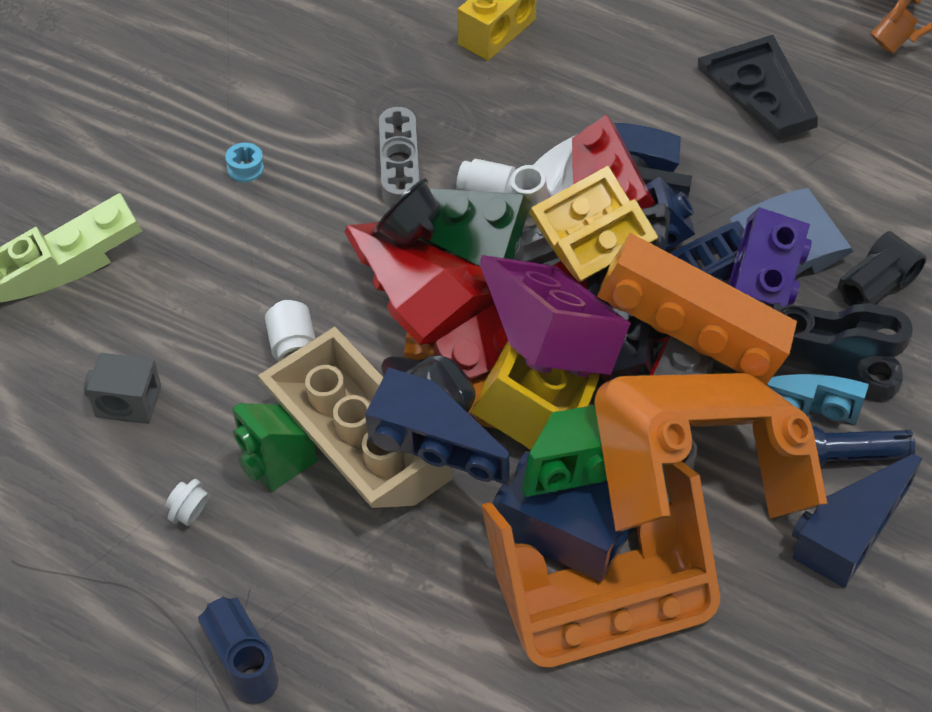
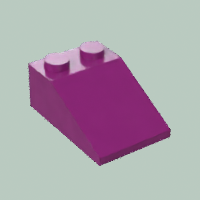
(553, 318)

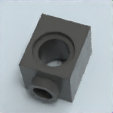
(123, 387)

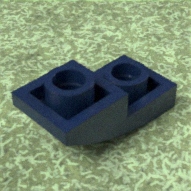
(654, 146)

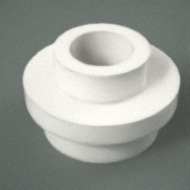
(186, 502)

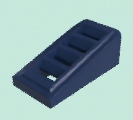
(722, 241)

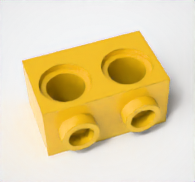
(492, 24)

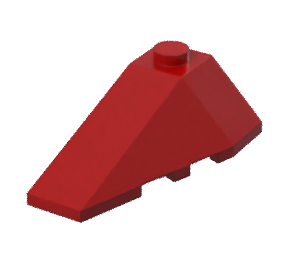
(425, 285)

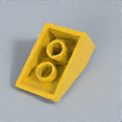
(523, 399)

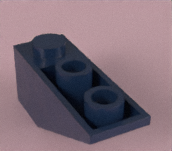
(426, 422)

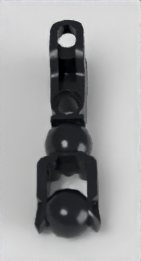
(848, 344)

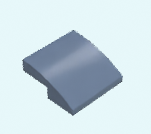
(827, 241)

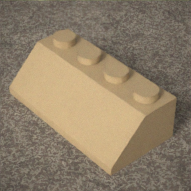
(327, 395)

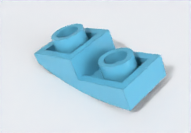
(826, 395)

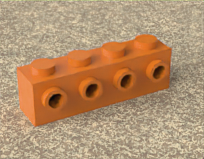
(697, 309)

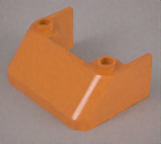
(649, 422)
(643, 595)

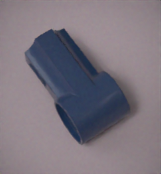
(240, 648)

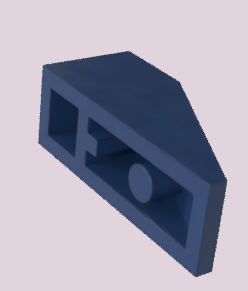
(844, 529)

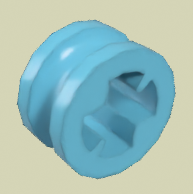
(244, 172)

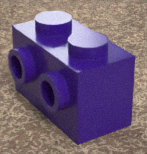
(770, 257)

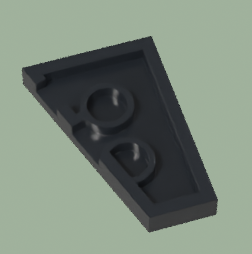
(763, 85)

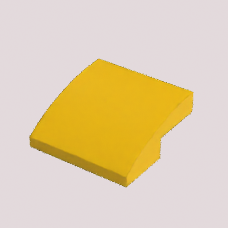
(590, 223)

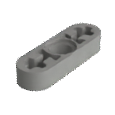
(389, 144)

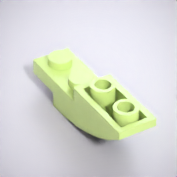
(72, 251)

